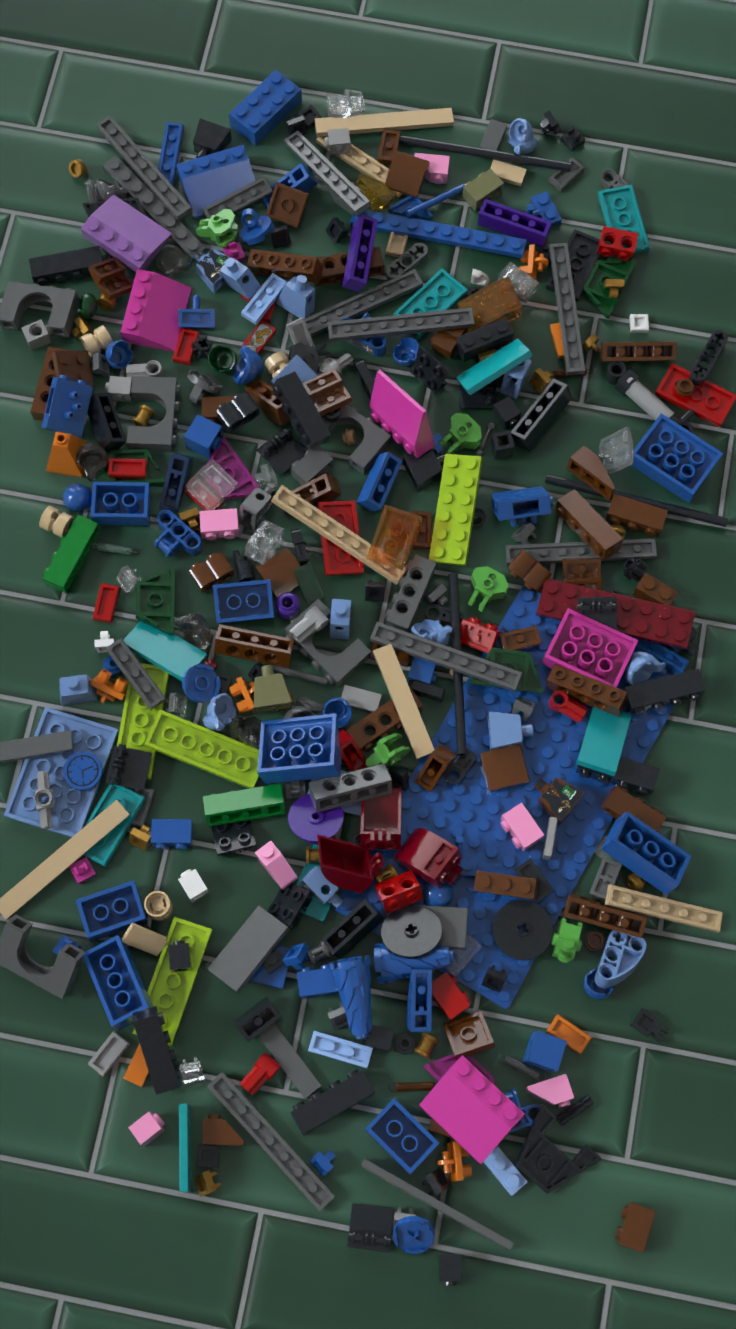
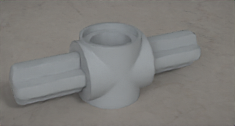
(339, 364)
(44, 809)

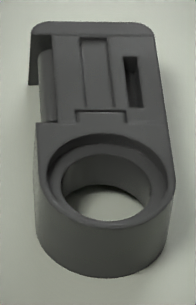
(617, 180)

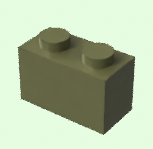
(484, 187)

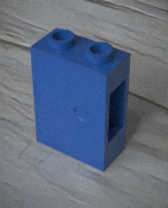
(67, 406)
(521, 504)

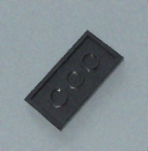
(582, 258)

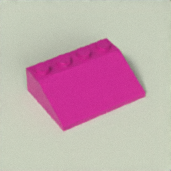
(153, 311)
(400, 416)
(590, 648)
(471, 1109)

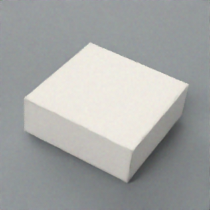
(639, 323)

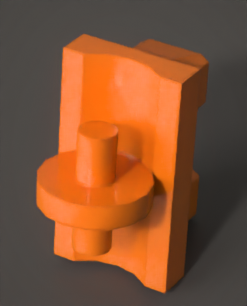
(535, 261)
(242, 688)
(108, 689)
(453, 1162)

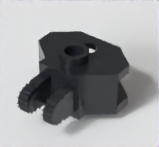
(309, 354)

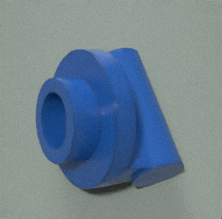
(110, 665)

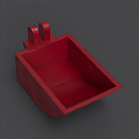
(382, 821)
(430, 857)
(348, 864)

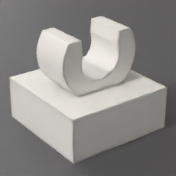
(104, 642)

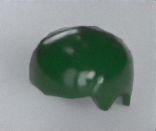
(87, 307)
(222, 359)

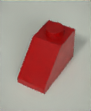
(350, 753)

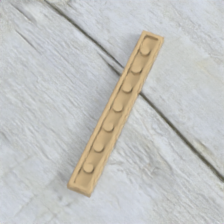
(390, 121)
(332, 531)
(62, 859)

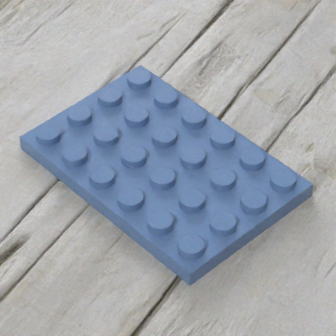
(70, 805)

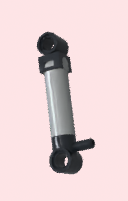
(628, 384)

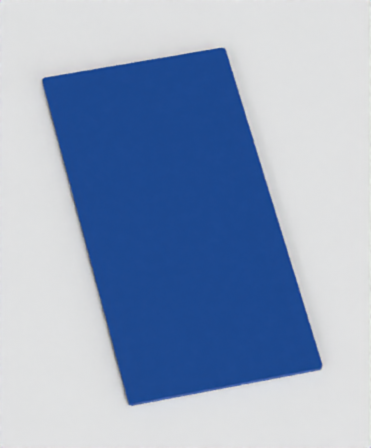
(477, 812)

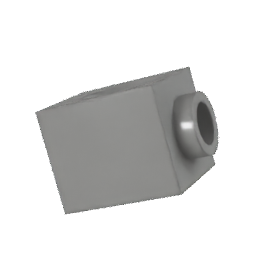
(338, 141)
(36, 341)
(119, 388)

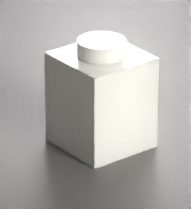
(193, 885)

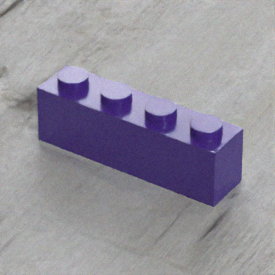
(514, 223)
(360, 253)

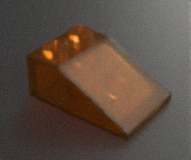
(493, 303)
(394, 537)

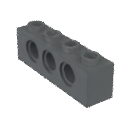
(418, 566)
(350, 788)

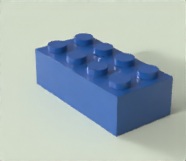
(265, 107)
(646, 852)
(117, 981)

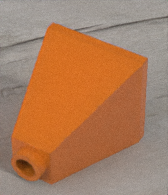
(63, 455)

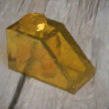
(375, 191)

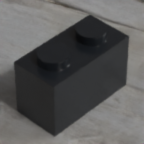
(257, 1019)

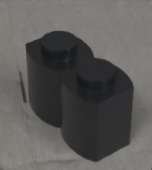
(238, 411)

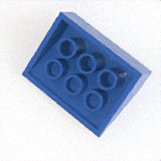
(214, 177)
(675, 458)
(299, 749)

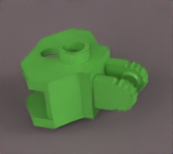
(218, 227)
(462, 433)
(487, 586)
(387, 752)
(567, 941)

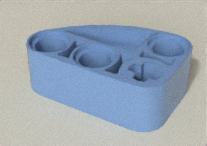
(624, 955)

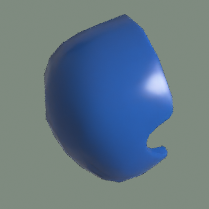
(406, 351)
(119, 354)
(77, 497)
(341, 708)
(437, 897)
(593, 990)

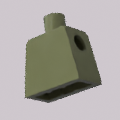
(270, 691)

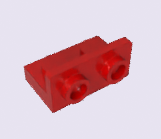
(478, 634)

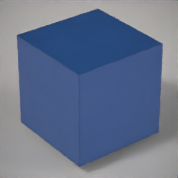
(203, 437)
(544, 1051)

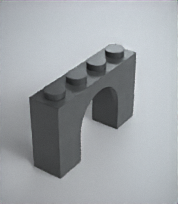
(21, 296)
(160, 436)
(374, 439)
(336, 667)
(15, 957)

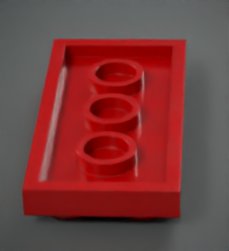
(706, 401)
(337, 560)

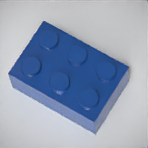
(121, 503)
(243, 601)
(111, 910)
(401, 1136)

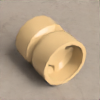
(96, 341)
(276, 363)
(55, 521)
(158, 906)

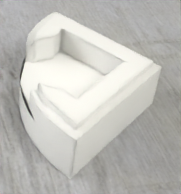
(479, 278)

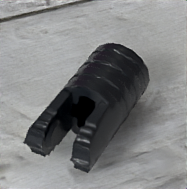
(243, 568)

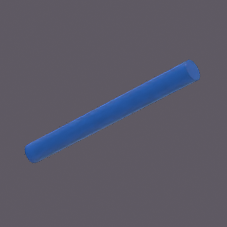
(425, 205)

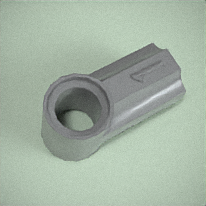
(145, 369)
(313, 621)

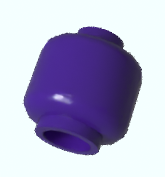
(288, 606)

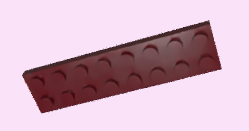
(634, 616)

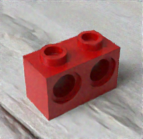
(617, 239)
(398, 891)

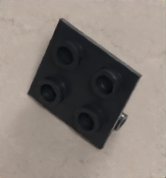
(429, 371)
(481, 399)
(282, 451)
(599, 609)
(128, 767)
(233, 837)
(289, 903)
(370, 1228)

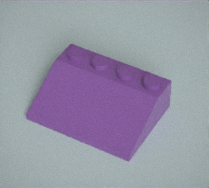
(125, 233)

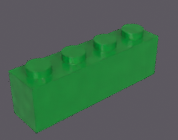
(71, 553)
(243, 805)

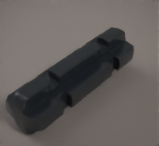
(574, 1110)

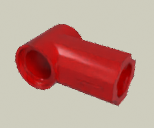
(569, 707)
(263, 1070)

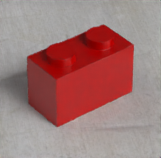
(449, 997)

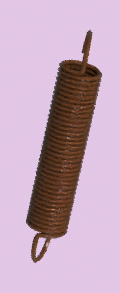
(562, 373)
(413, 1086)

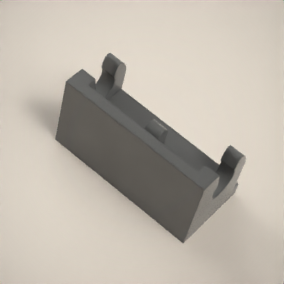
(608, 873)

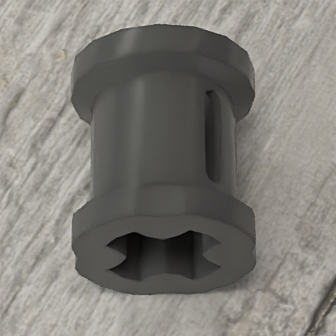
(325, 953)

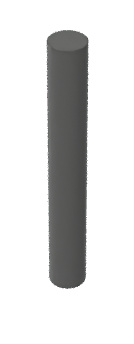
(300, 675)

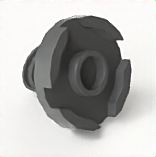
(203, 384)

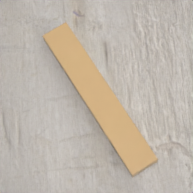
(362, 163)
(403, 701)
(663, 908)

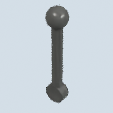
(490, 427)

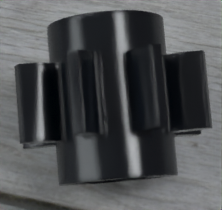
(200, 352)
(634, 568)

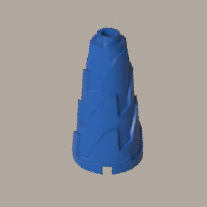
(396, 968)
(353, 982)

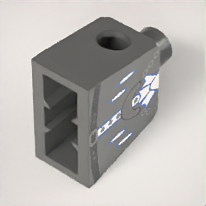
(256, 508)

